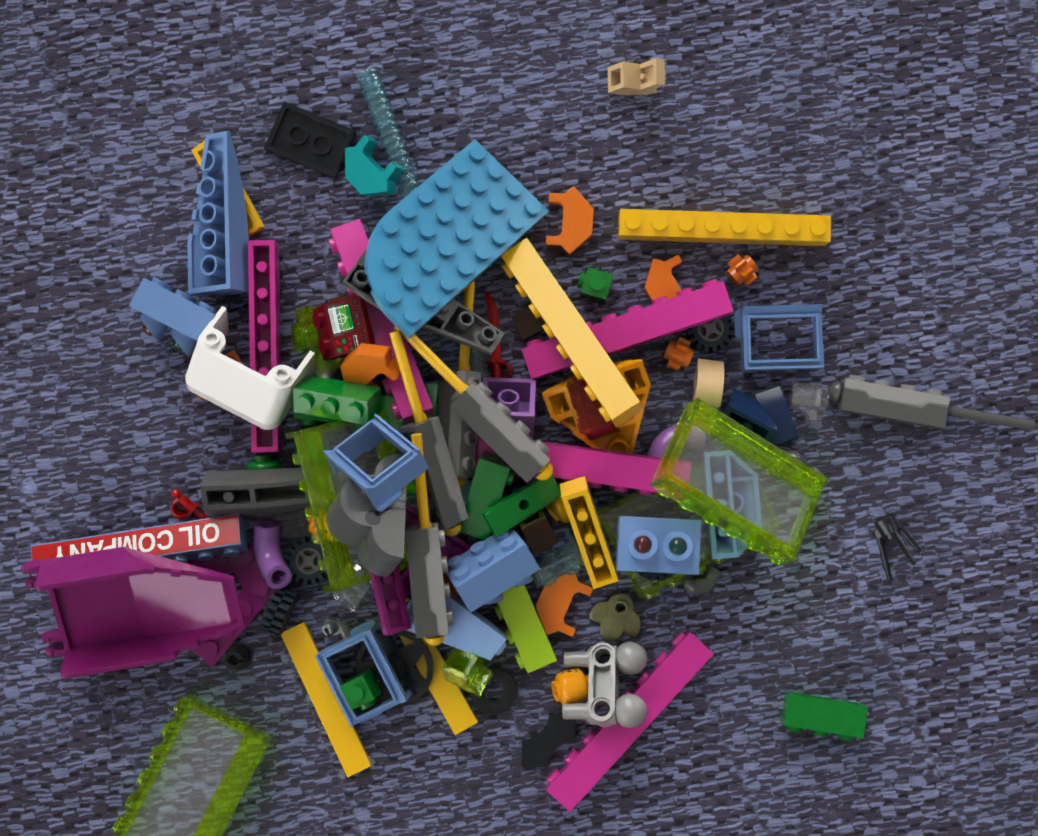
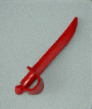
(496, 360)
(188, 505)

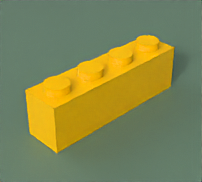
(588, 532)

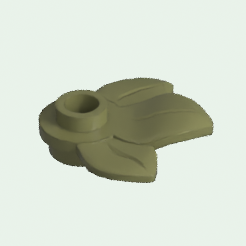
(616, 621)

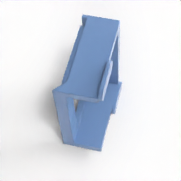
(742, 331)
(386, 486)
(366, 633)

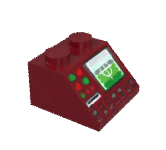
(342, 327)

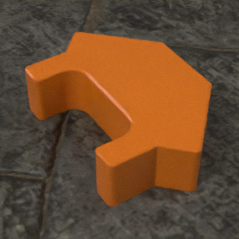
(576, 221)
(660, 279)
(367, 362)
(555, 600)

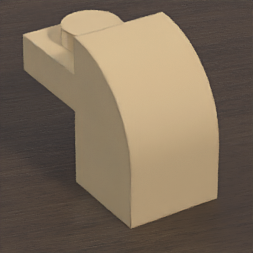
(635, 78)
(709, 382)

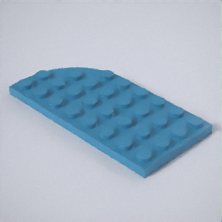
(446, 236)

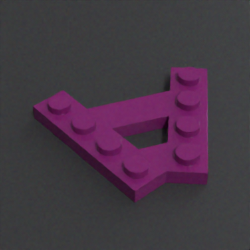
(394, 590)
(252, 598)

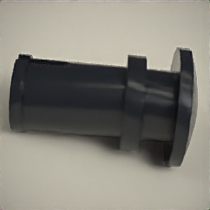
(238, 657)

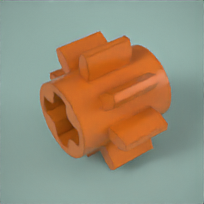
(742, 270)
(678, 353)

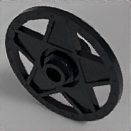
(402, 662)

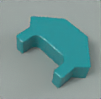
(366, 173)

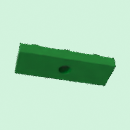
(508, 513)

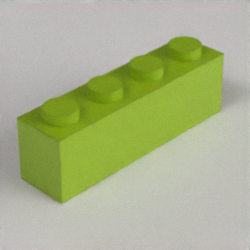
(525, 629)

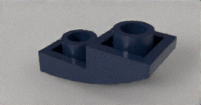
(777, 409)

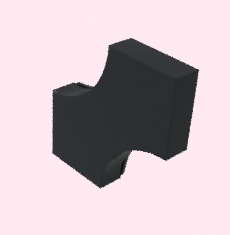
(539, 748)

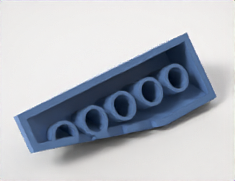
(220, 228)

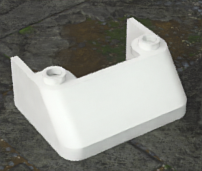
(238, 388)

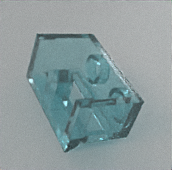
(558, 562)

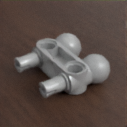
(604, 685)

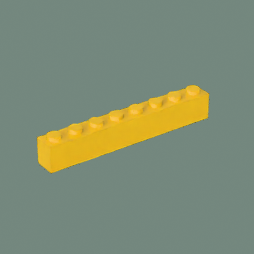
(724, 227)
(572, 333)

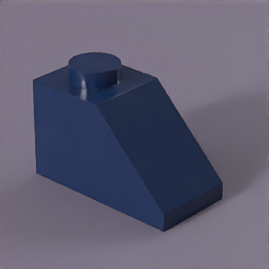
(749, 414)

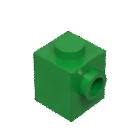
(595, 284)
(361, 690)

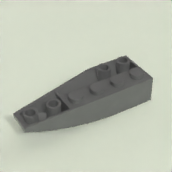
(452, 321)

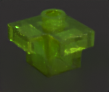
(303, 332)
(467, 671)

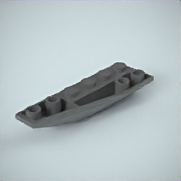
(253, 492)

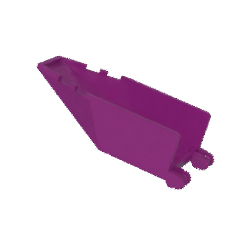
(130, 608)

